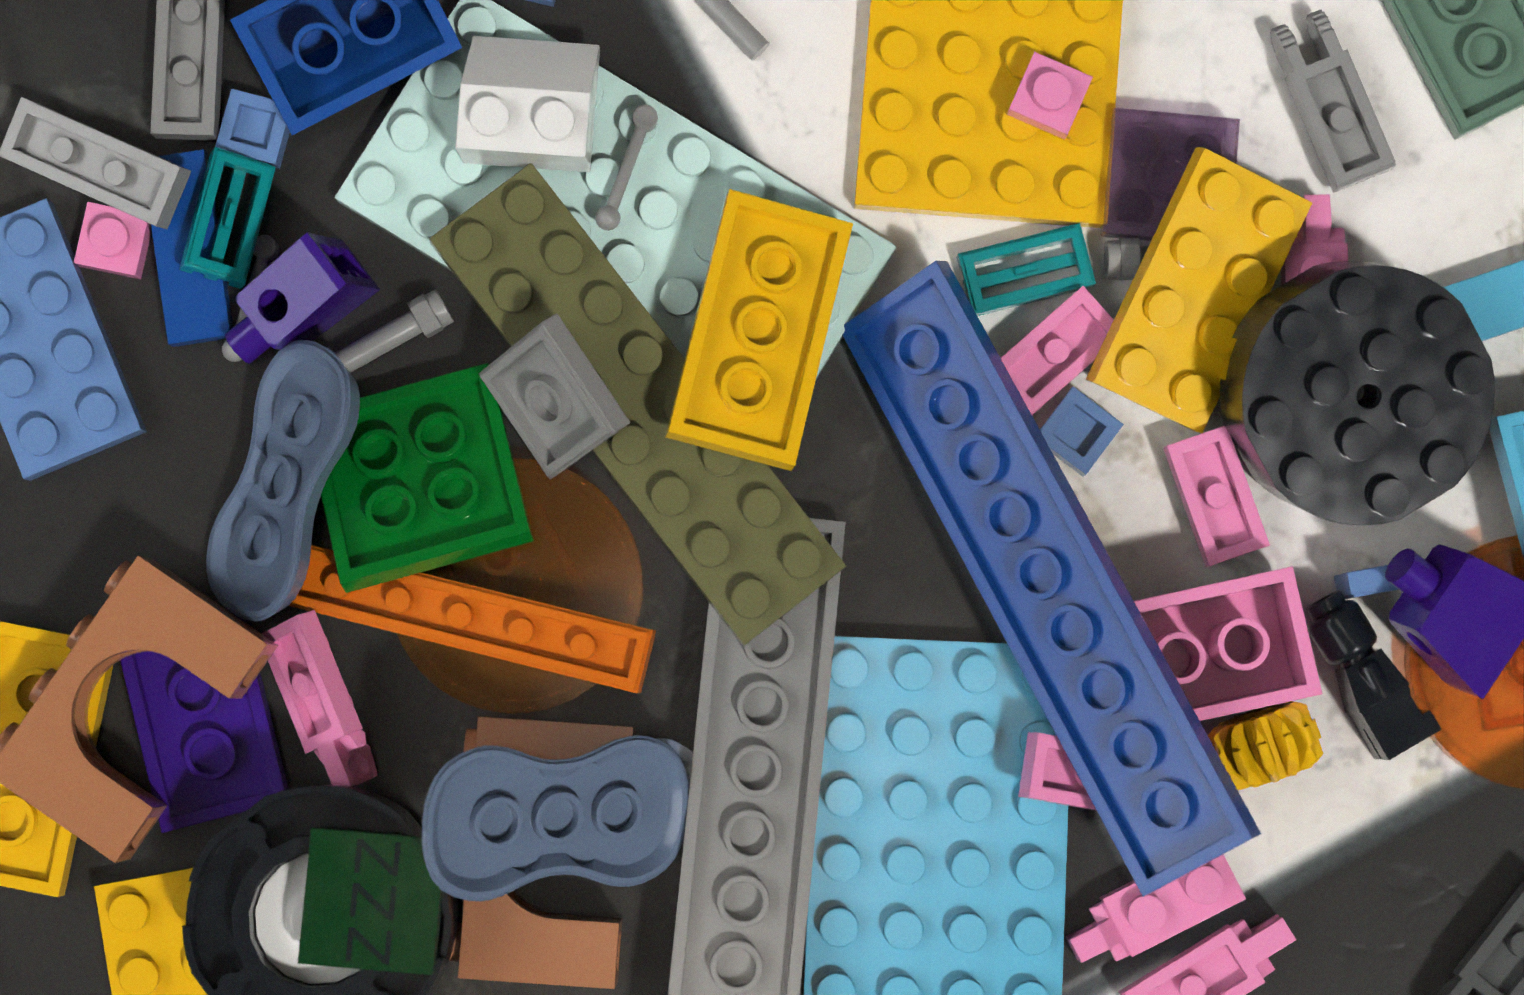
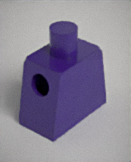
(299, 296)
(1458, 615)

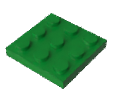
(424, 482)

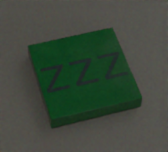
(369, 903)

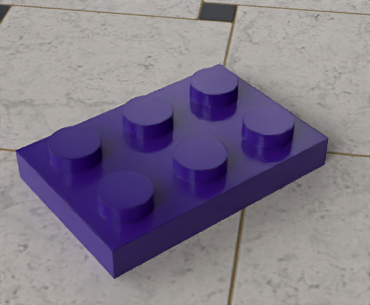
(198, 746)

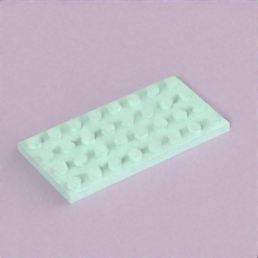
(670, 211)

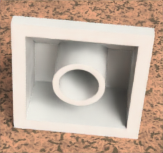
(528, 104)

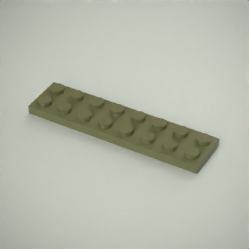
(713, 511)

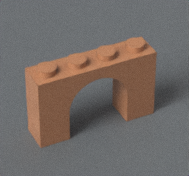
(51, 752)
(507, 935)

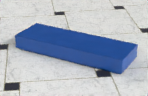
(192, 305)

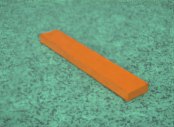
(486, 623)

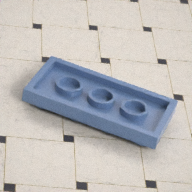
(57, 366)

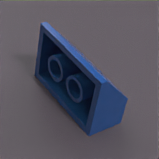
(339, 51)

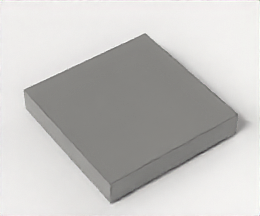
(553, 396)

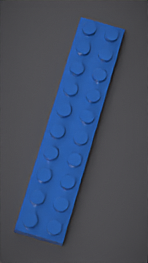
(1048, 581)

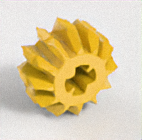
(1267, 744)

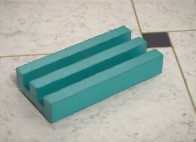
(213, 267)
(974, 284)

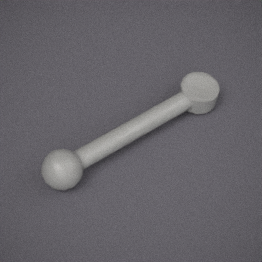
(644, 121)
(265, 251)

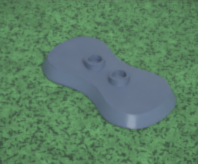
(265, 528)
(517, 818)

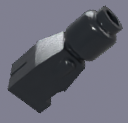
(1368, 681)

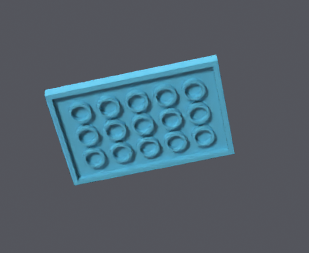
(921, 845)

